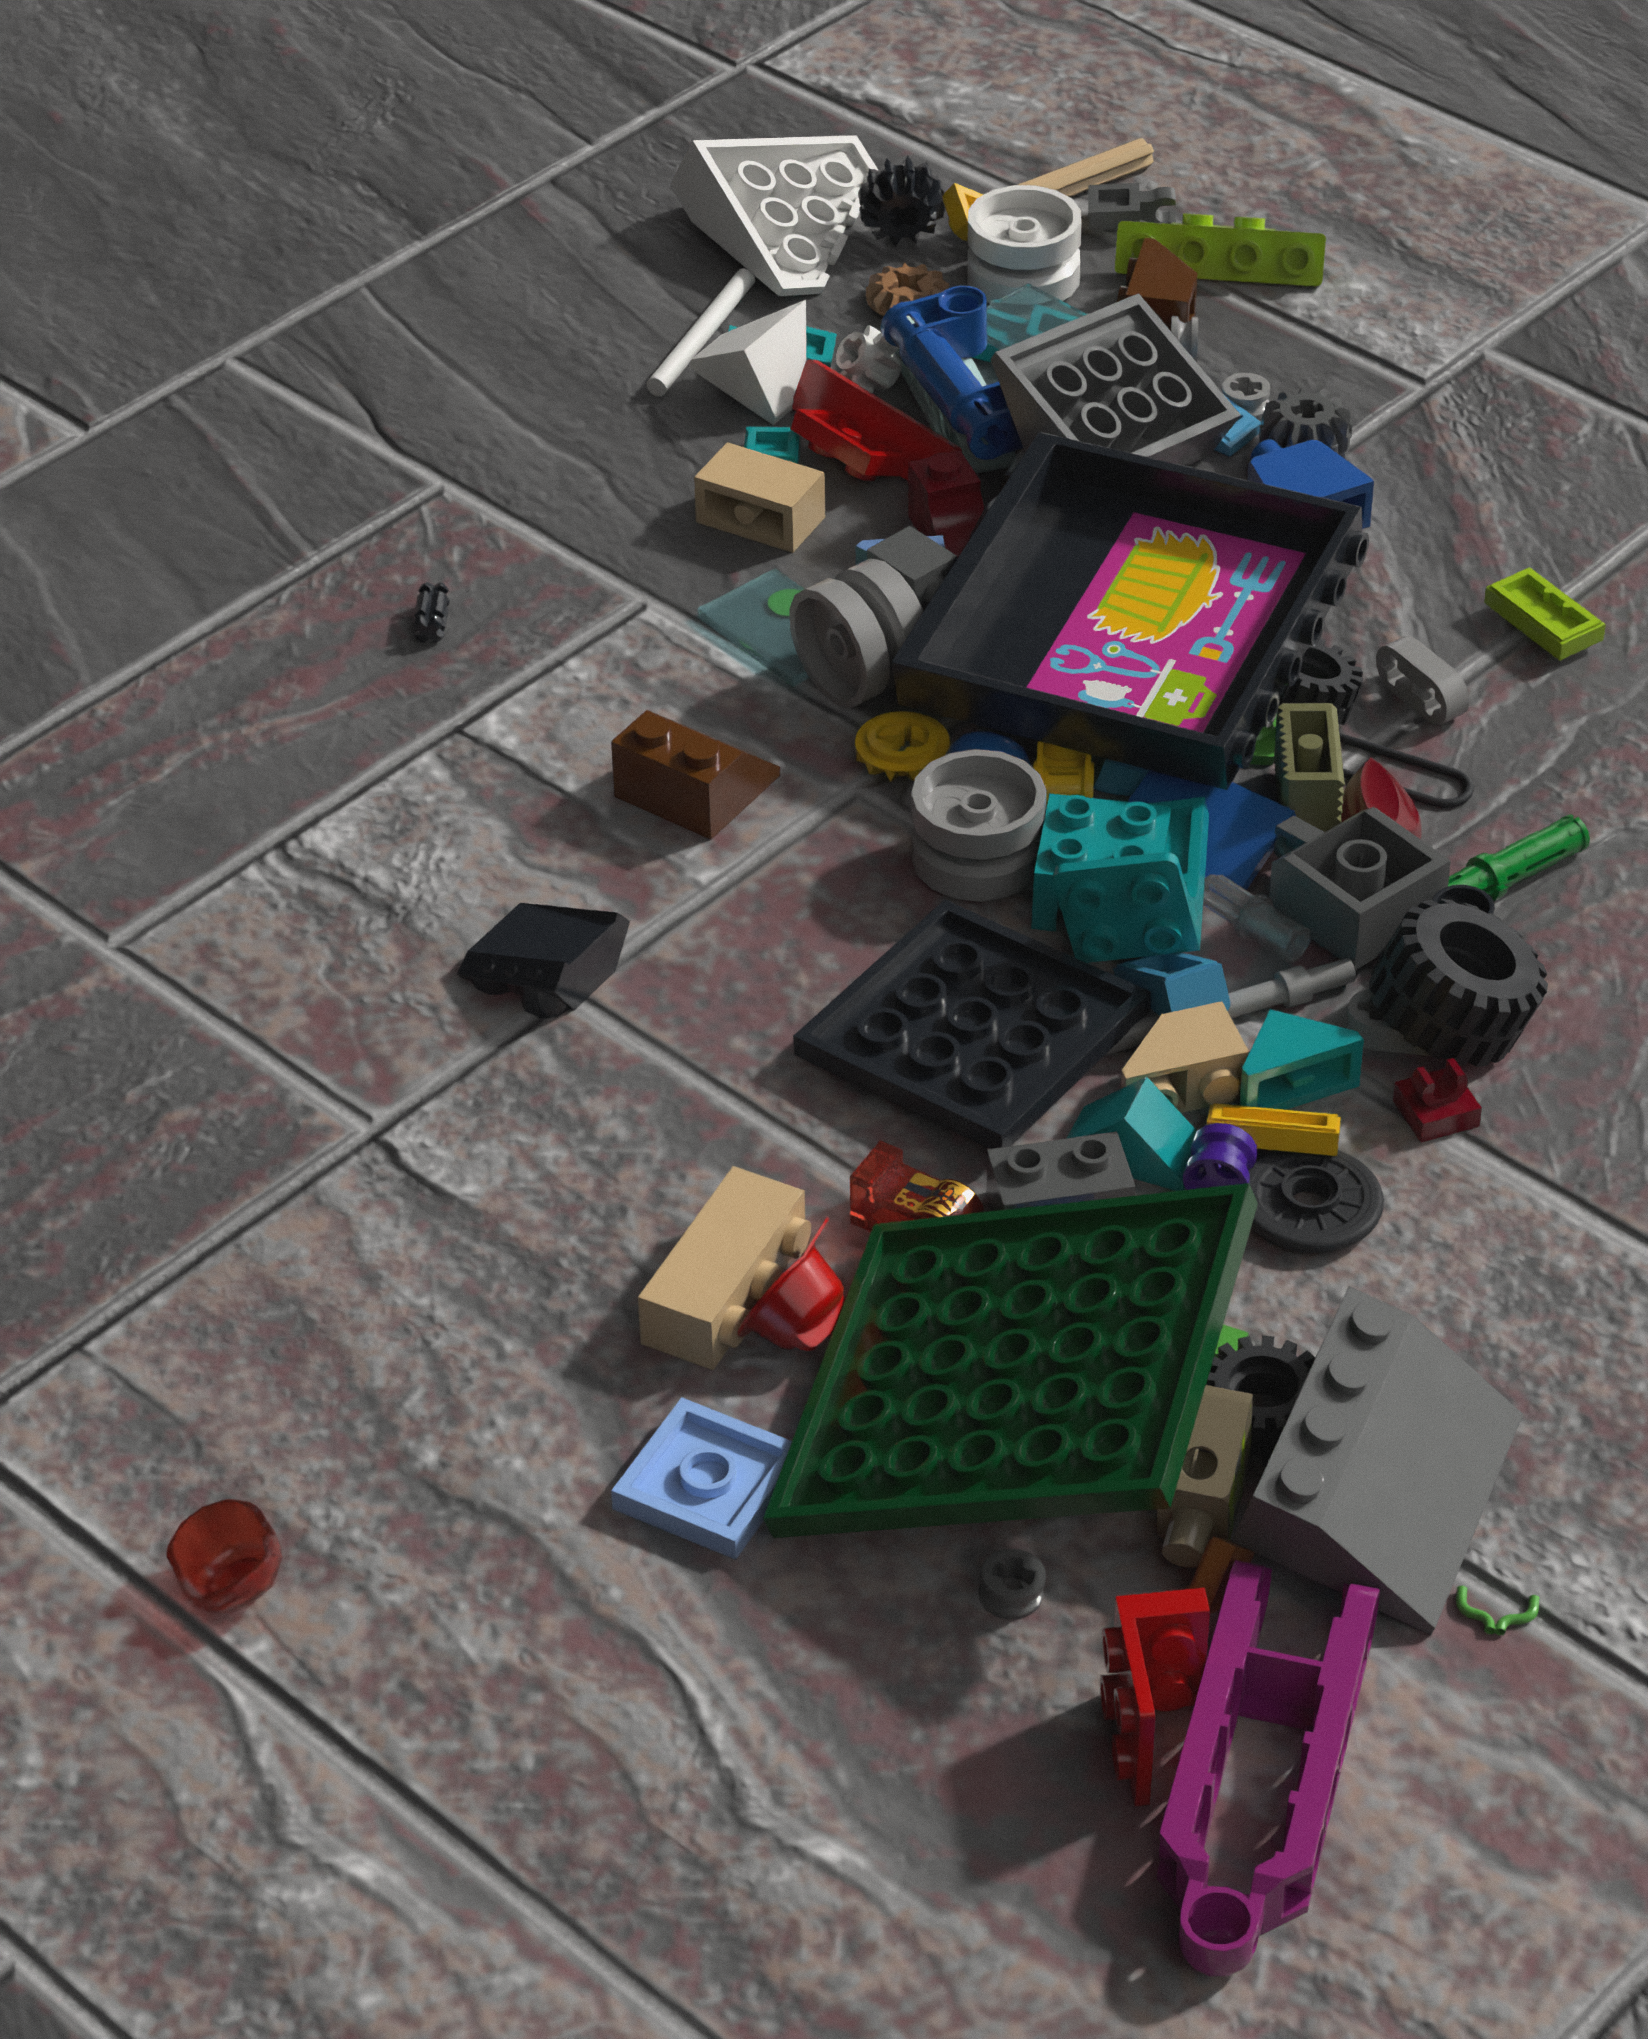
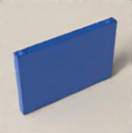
(1239, 823)

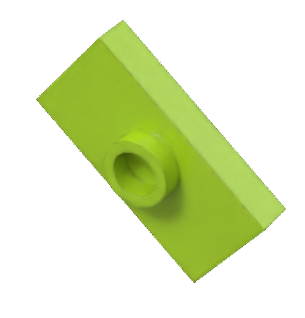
(1544, 613)

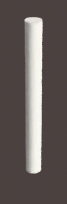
(700, 332)

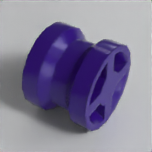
(1219, 1157)

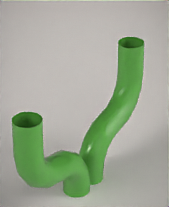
(1487, 1620)

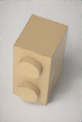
(760, 497)

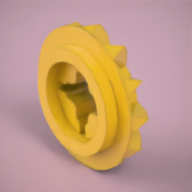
(883, 735)

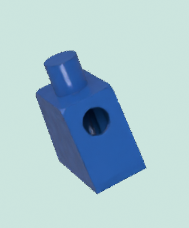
(1312, 470)

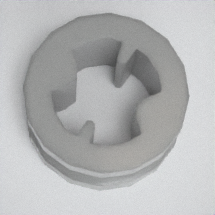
(1186, 334)
(1248, 391)

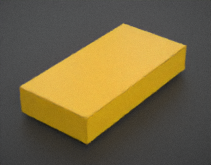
(1282, 1128)

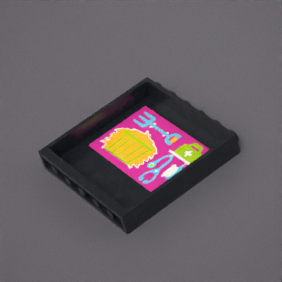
(1132, 609)

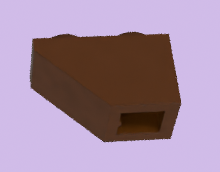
(1162, 282)

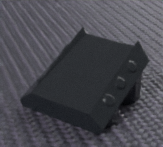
(547, 956)

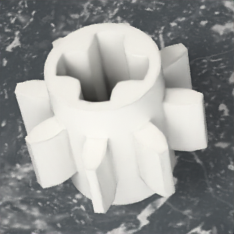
(869, 360)

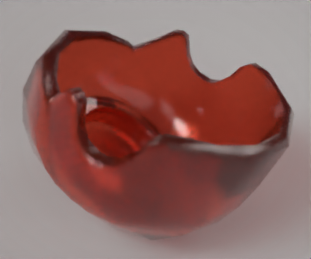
(225, 1556)

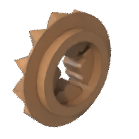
(902, 285)

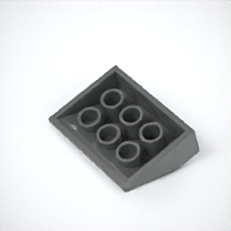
(1115, 385)
(1382, 1463)

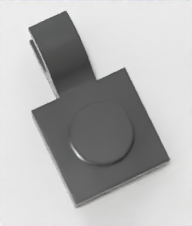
(1124, 202)

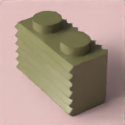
(1309, 763)

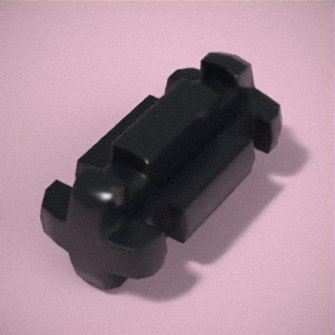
(431, 612)

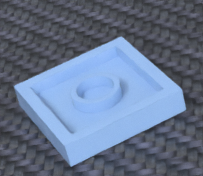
(703, 1478)

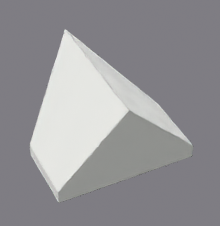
(759, 361)

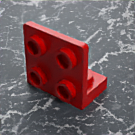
(1155, 1664)

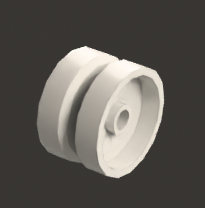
(1024, 238)

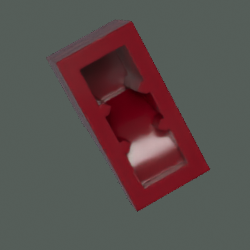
(944, 498)

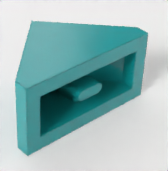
(1299, 1062)
(1149, 1129)

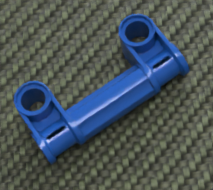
(943, 332)

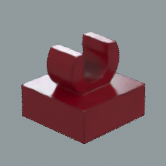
(1437, 1102)

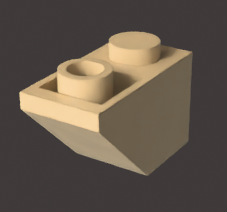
(1191, 1057)

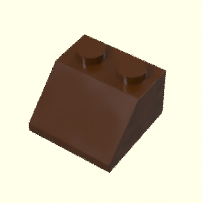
(686, 774)

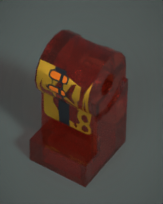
(891, 1191)

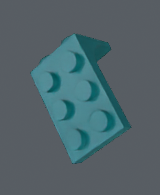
(1143, 900)

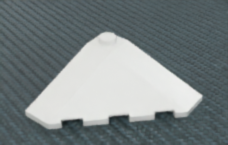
(776, 203)

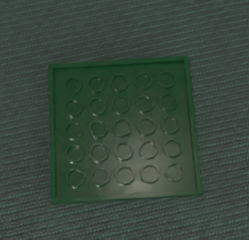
(1016, 1365)

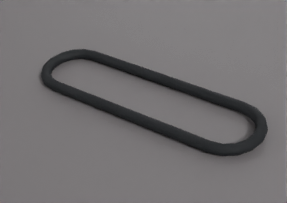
(1424, 763)

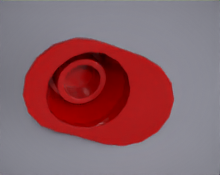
(800, 1304)

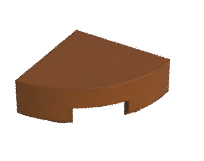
(1215, 1569)

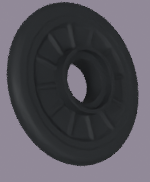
(1346, 1217)

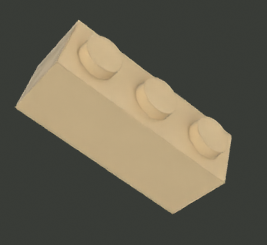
(723, 1267)

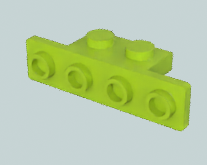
(1230, 252)

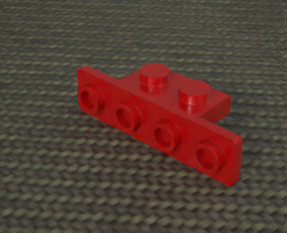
(858, 426)

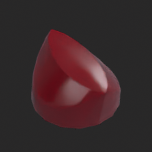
(1379, 789)

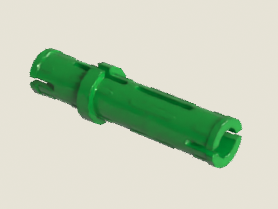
(1524, 857)

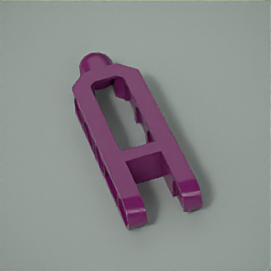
(1241, 1680)

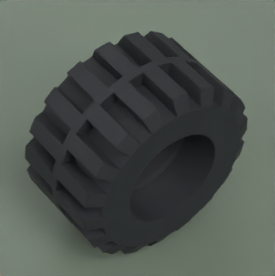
(1458, 982)

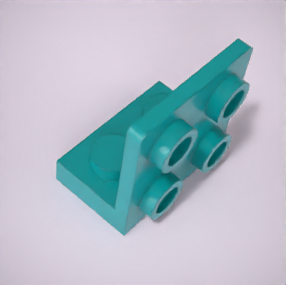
(1088, 830)

